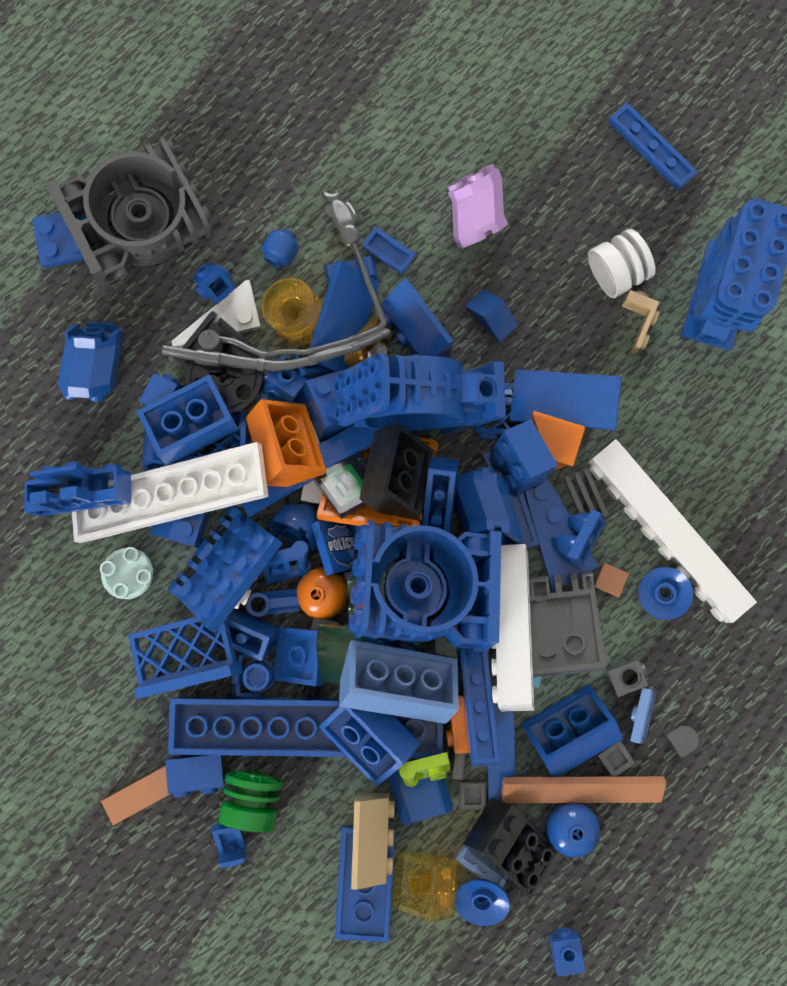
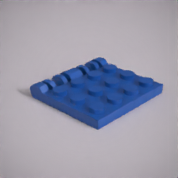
(225, 569)

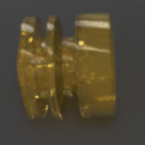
(291, 310)

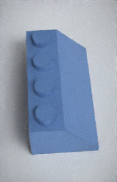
(399, 682)

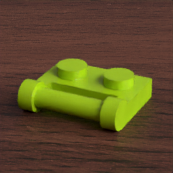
(432, 767)

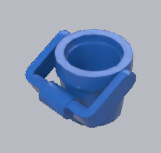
(257, 677)

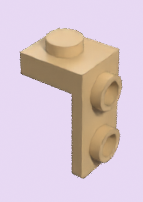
(642, 304)

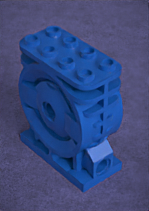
(739, 275)
(419, 394)
(472, 577)

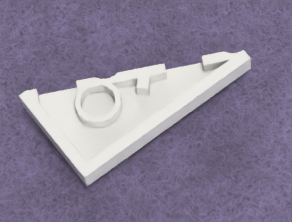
(236, 309)

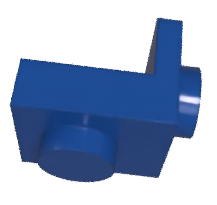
(230, 845)

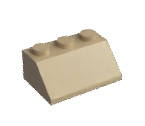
(372, 839)

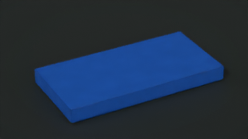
(343, 311)
(567, 396)
(361, 912)

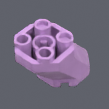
(477, 206)

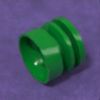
(249, 807)

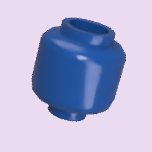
(280, 248)

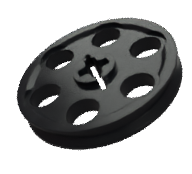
(231, 386)

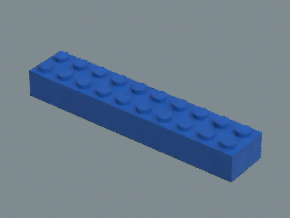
(269, 727)

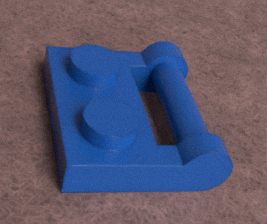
(279, 568)

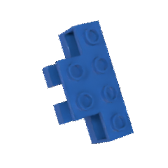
(81, 489)

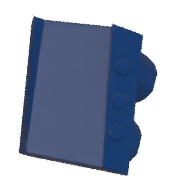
(422, 801)

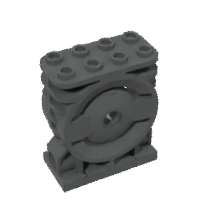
(145, 239)

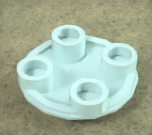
(126, 573)

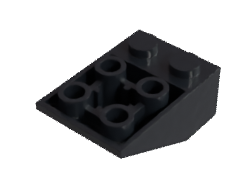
(510, 846)

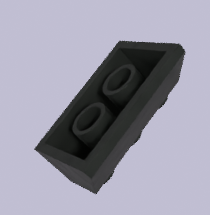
(396, 472)

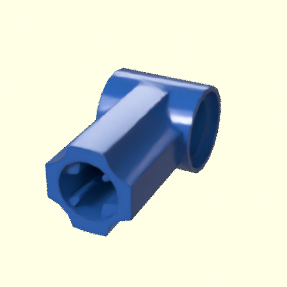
(276, 602)

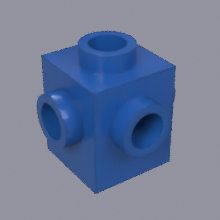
(213, 282)
(283, 385)

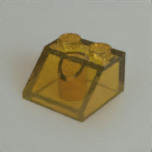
(425, 885)

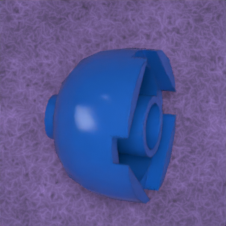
(294, 524)
(561, 826)

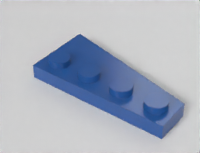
(551, 520)

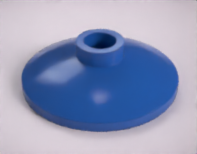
(668, 606)
(482, 902)

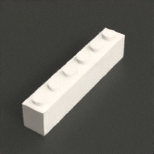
(514, 651)

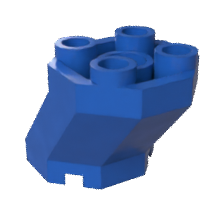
(90, 360)
(486, 505)

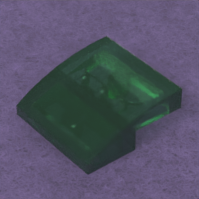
(332, 649)

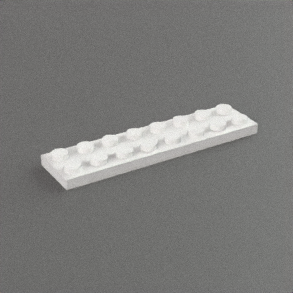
(179, 492)

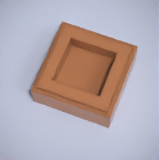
(611, 580)

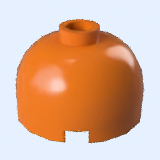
(333, 594)

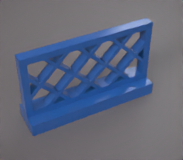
(181, 678)

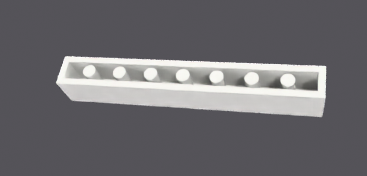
(671, 532)

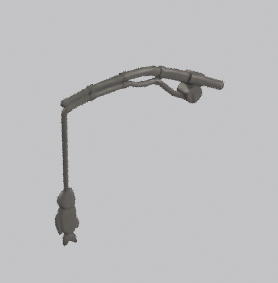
(210, 342)

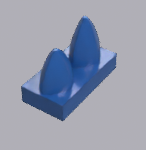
(579, 547)

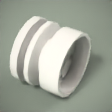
(621, 263)

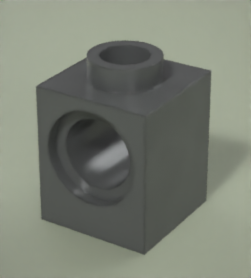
(615, 681)

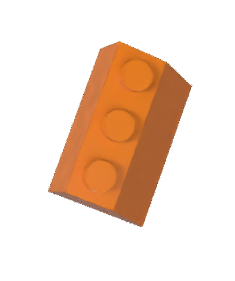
(287, 442)

